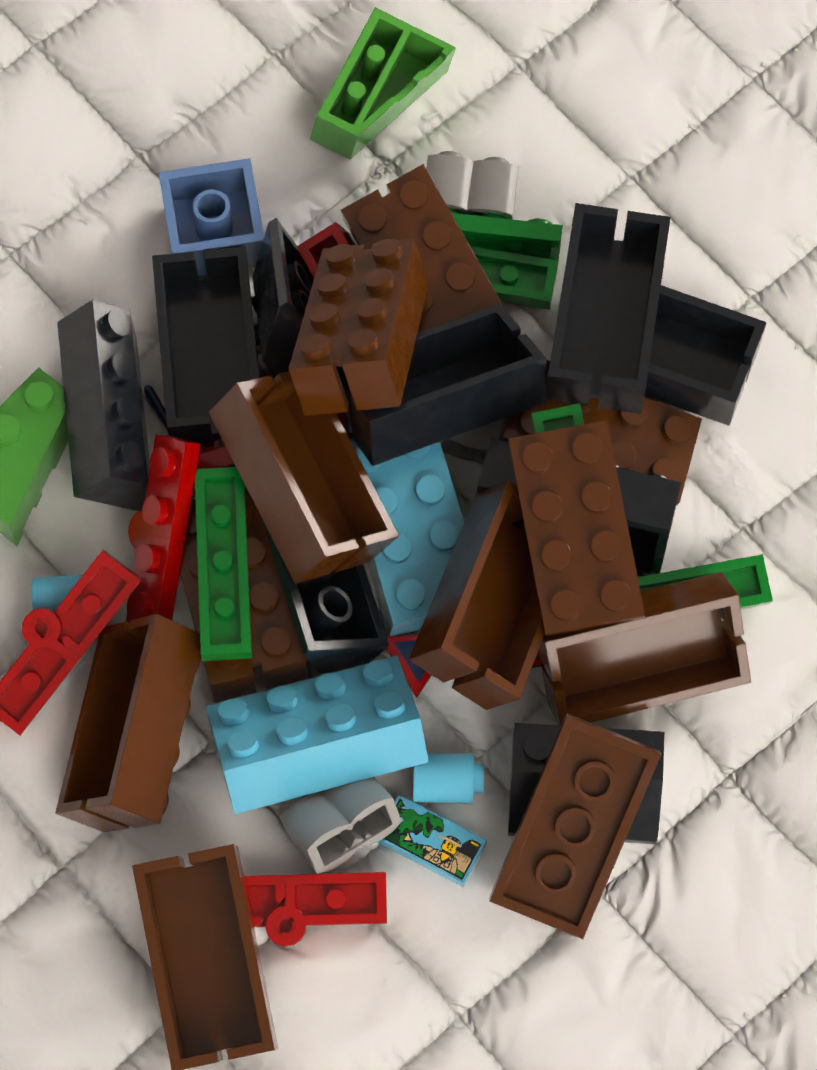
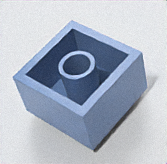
(212, 210)

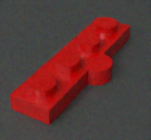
(161, 527)
(61, 638)
(295, 901)

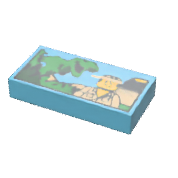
(434, 842)

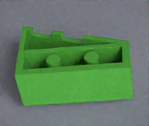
(378, 82)
(30, 446)

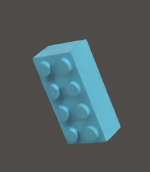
(428, 521)
(317, 734)

